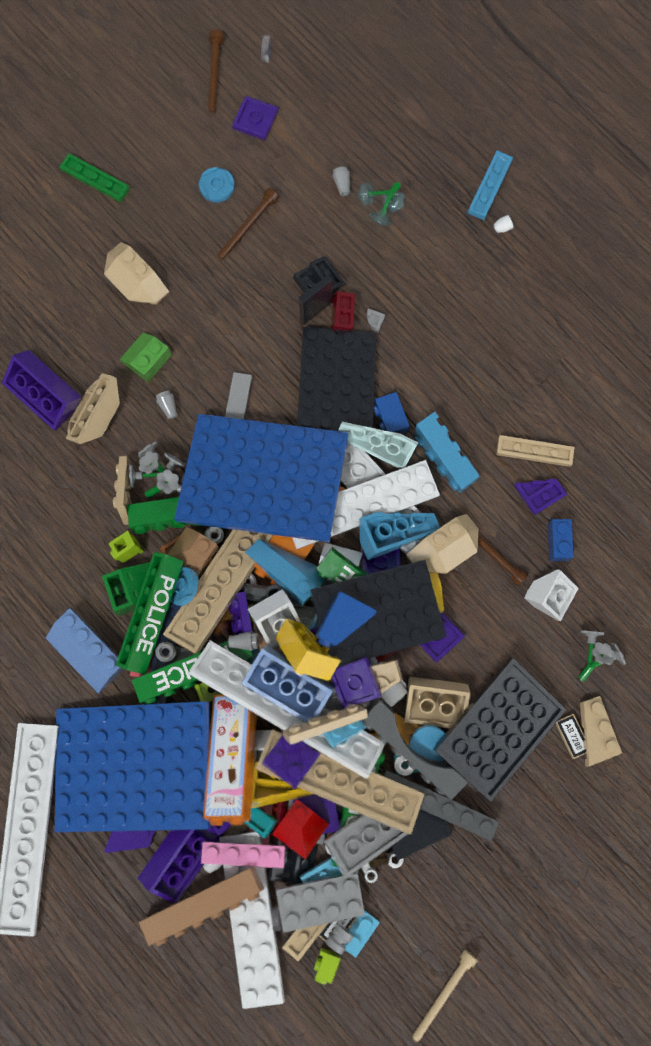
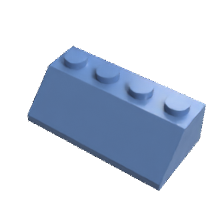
(84, 650)
(278, 682)

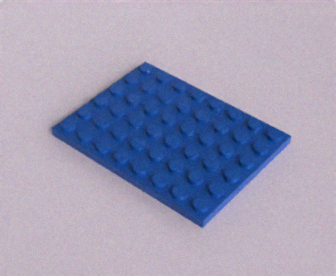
(262, 477)
(132, 767)

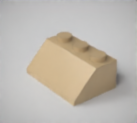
(435, 702)

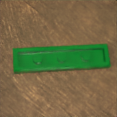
(94, 177)

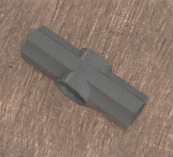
(258, 593)

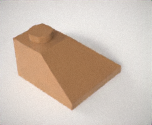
(194, 550)

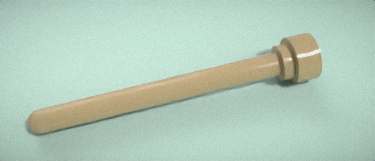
(466, 962)

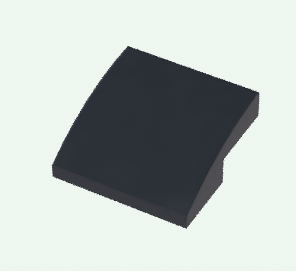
(316, 272)
(293, 866)

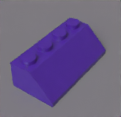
(40, 389)
(176, 863)

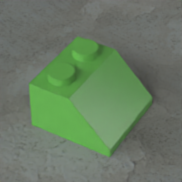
(146, 356)

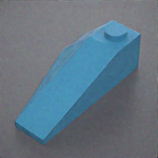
(388, 532)
(287, 570)

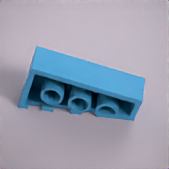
(445, 453)

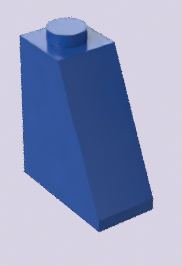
(342, 619)

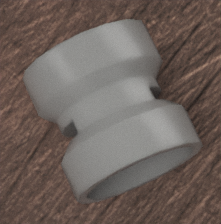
(340, 937)

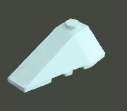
(385, 445)

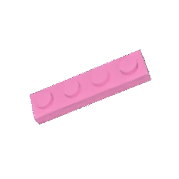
(243, 854)

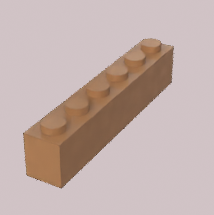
(201, 906)

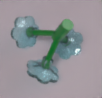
(392, 200)

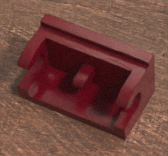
(343, 311)

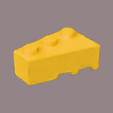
(304, 652)
(271, 790)

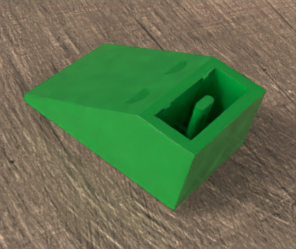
(124, 587)

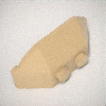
(133, 276)
(94, 410)
(447, 545)

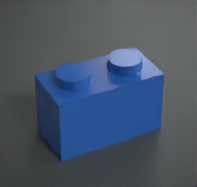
(391, 414)
(560, 540)

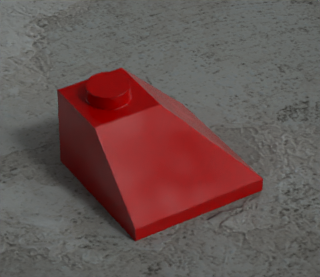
(300, 829)

